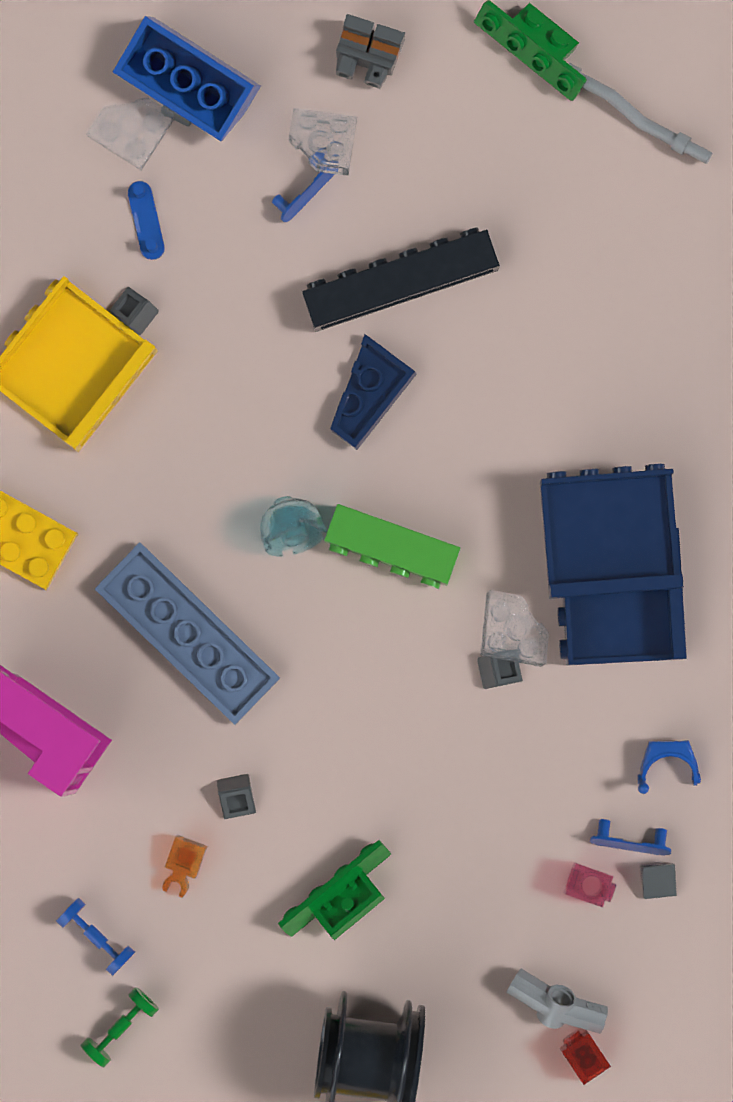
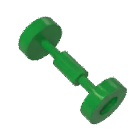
(96, 1051)

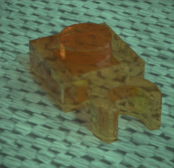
(184, 860)

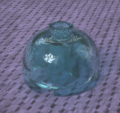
(291, 525)

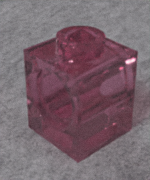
(575, 881)

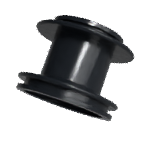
(370, 1056)

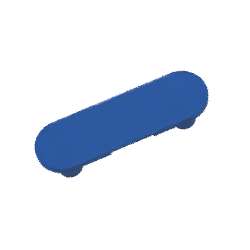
(291, 209)
(146, 220)
(604, 840)

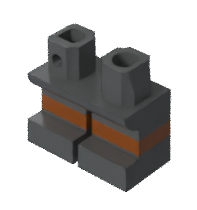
(355, 44)

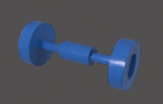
(95, 936)

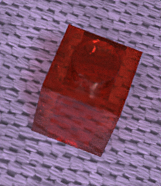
(584, 1056)

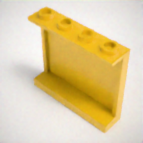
(71, 363)

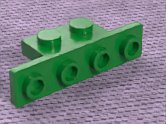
(536, 43)
(341, 899)

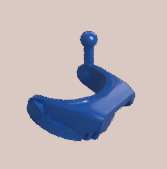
(661, 749)

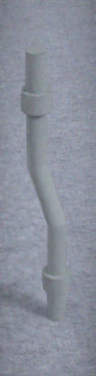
(679, 142)

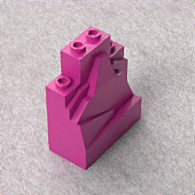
(49, 735)

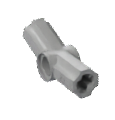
(557, 1004)

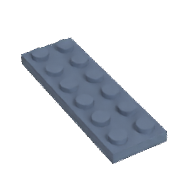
(187, 633)

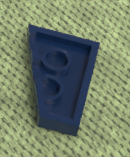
(371, 391)

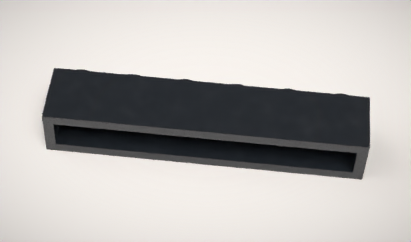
(401, 279)

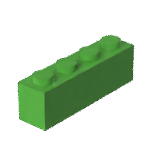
(392, 545)

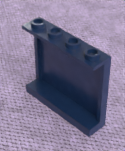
(610, 532)
(623, 627)

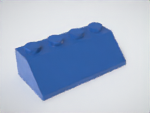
(186, 78)

